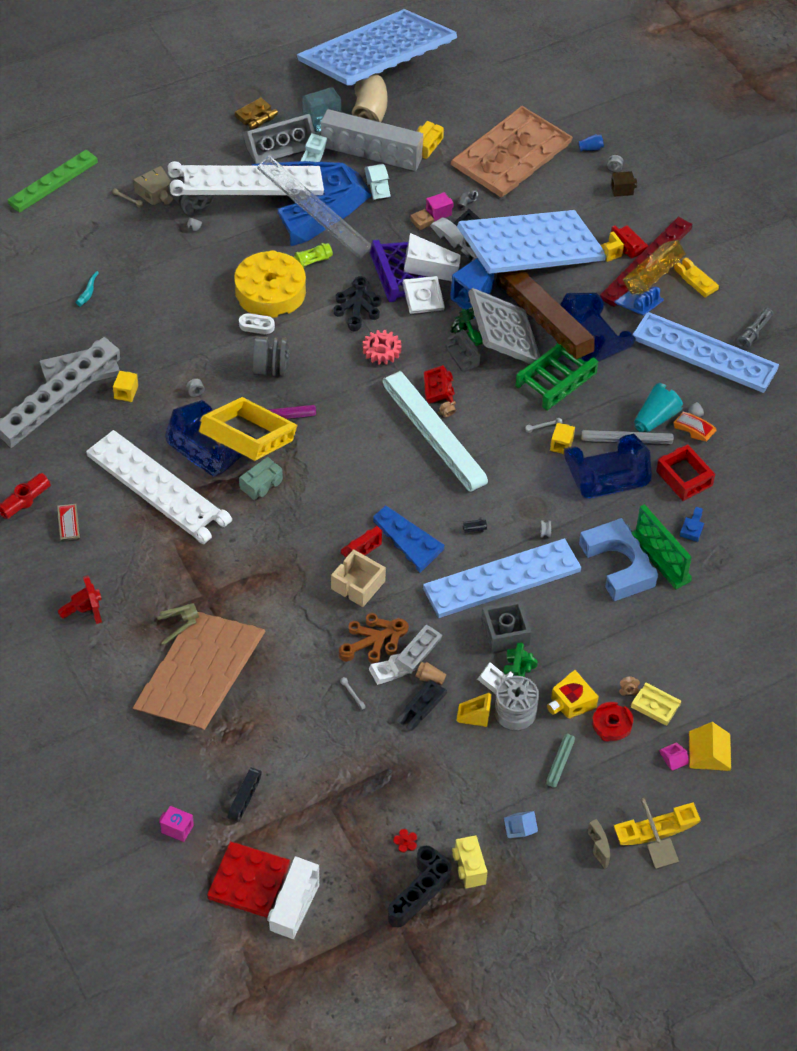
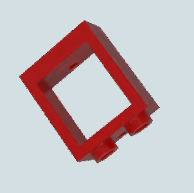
(693, 486)

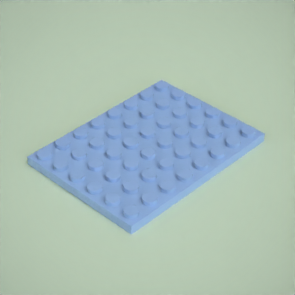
(376, 46)

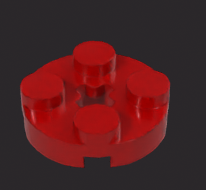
(612, 731)

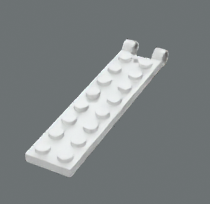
(237, 180)
(157, 486)

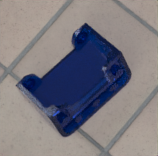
(587, 310)
(202, 450)
(612, 470)

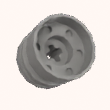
(516, 702)

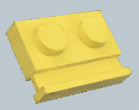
(656, 704)

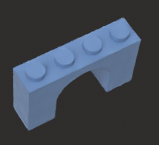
(618, 537)

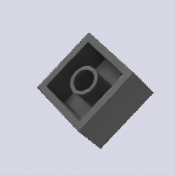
(506, 626)

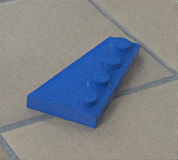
(414, 542)

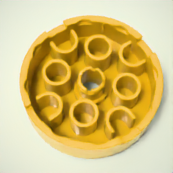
(270, 283)

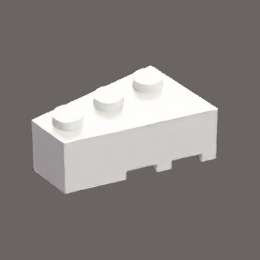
(430, 259)
(294, 898)

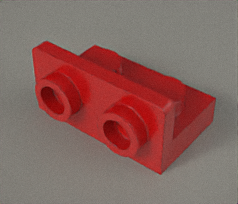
(632, 242)
(438, 384)
(364, 544)

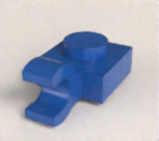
(693, 527)

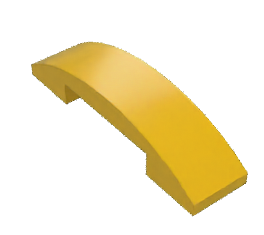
(669, 824)

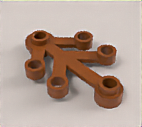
(375, 637)

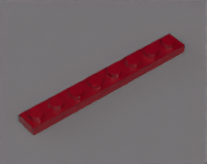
(674, 231)

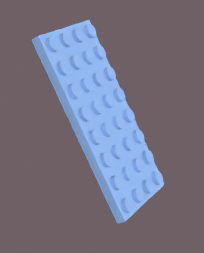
(531, 241)

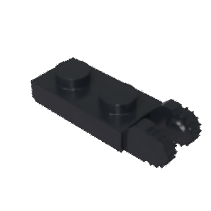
(422, 704)

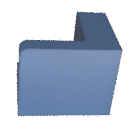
(520, 824)

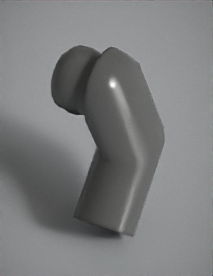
(466, 198)

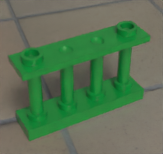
(563, 387)

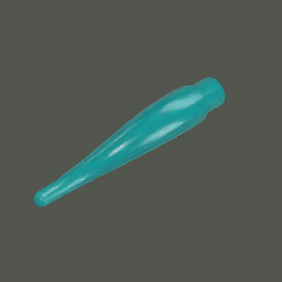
(85, 296)

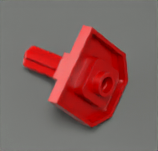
(83, 601)

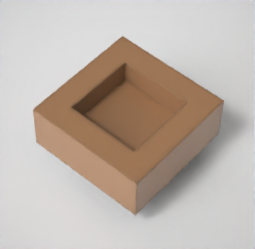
(421, 219)

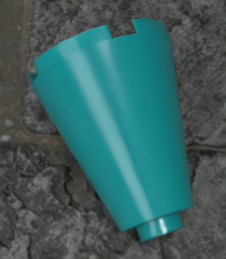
(657, 408)

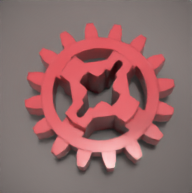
(381, 347)

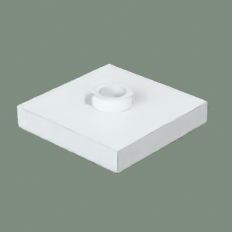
(423, 295)

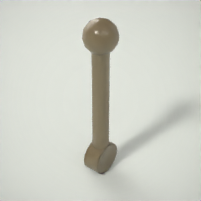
(139, 203)

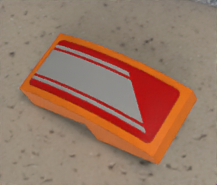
(697, 427)

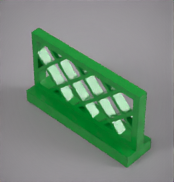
(659, 551)

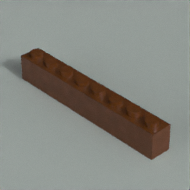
(547, 312)

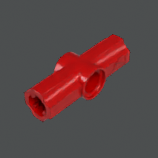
(24, 495)

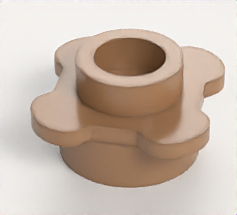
(447, 409)
(629, 686)

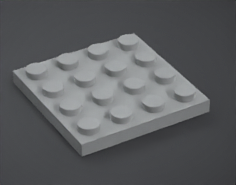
(504, 326)

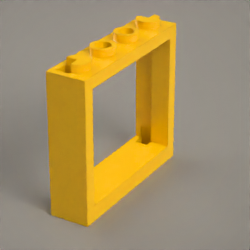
(281, 429)

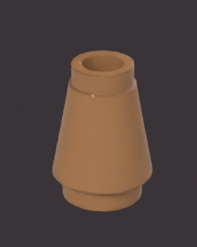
(428, 672)

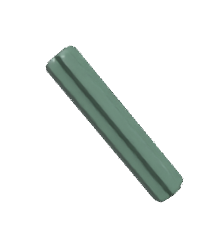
(560, 760)

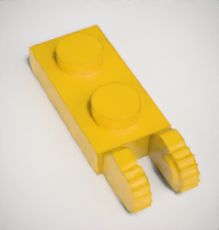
(696, 277)

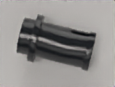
(474, 525)

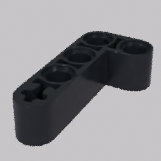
(416, 889)

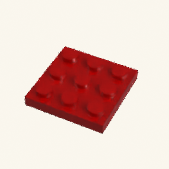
(248, 879)

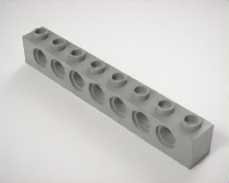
(102, 348)

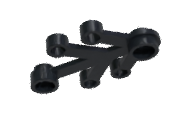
(359, 285)

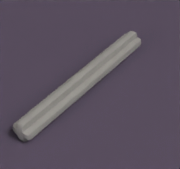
(614, 436)

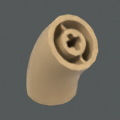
(371, 98)

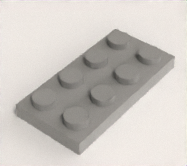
(57, 364)

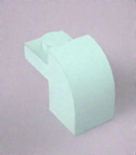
(377, 179)

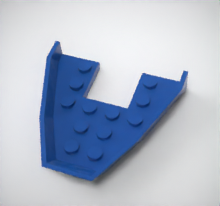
(342, 193)

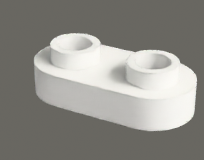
(256, 323)

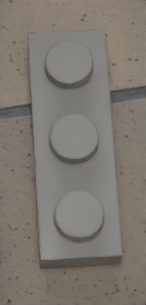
(418, 649)

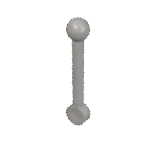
(529, 428)
(344, 681)

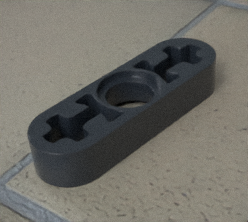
(244, 794)

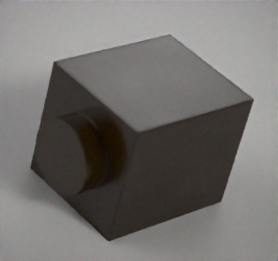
(623, 184)

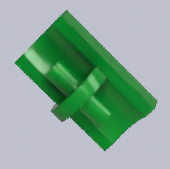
(522, 661)

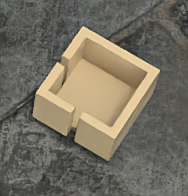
(361, 578)

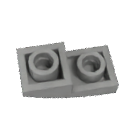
(446, 228)

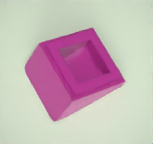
(674, 756)

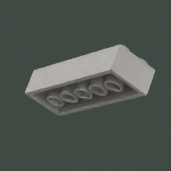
(372, 140)

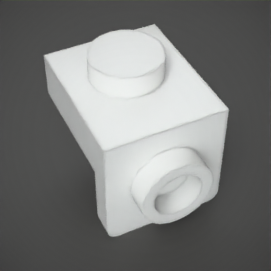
(492, 677)

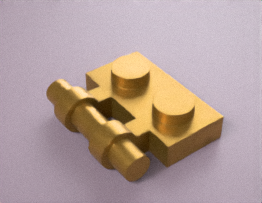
(256, 113)

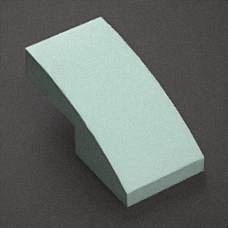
(314, 148)

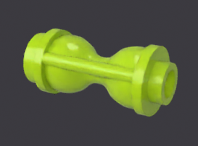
(319, 253)

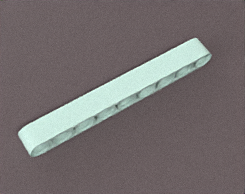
(435, 431)

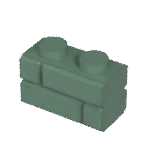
(261, 478)

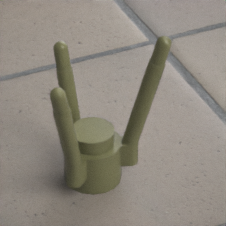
(188, 613)

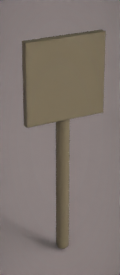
(662, 851)

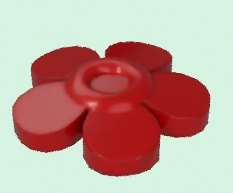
(405, 841)

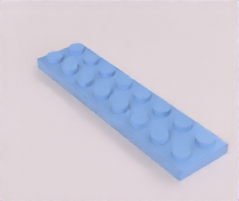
(705, 352)
(501, 578)

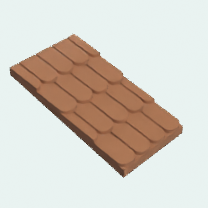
(511, 151)
(199, 670)

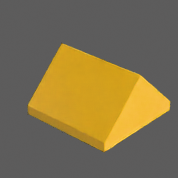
(709, 748)

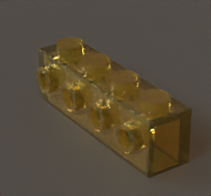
(654, 267)

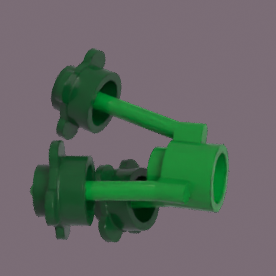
(458, 325)

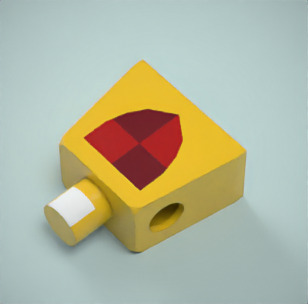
(572, 696)

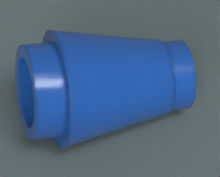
(593, 142)

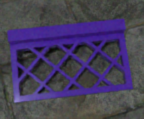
(386, 271)

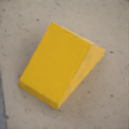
(475, 711)

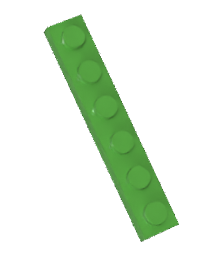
(52, 181)

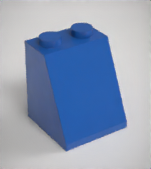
(469, 277)

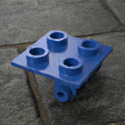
(642, 302)

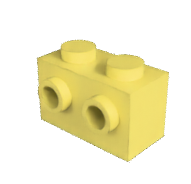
(470, 862)

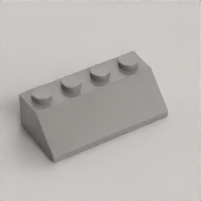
(279, 138)

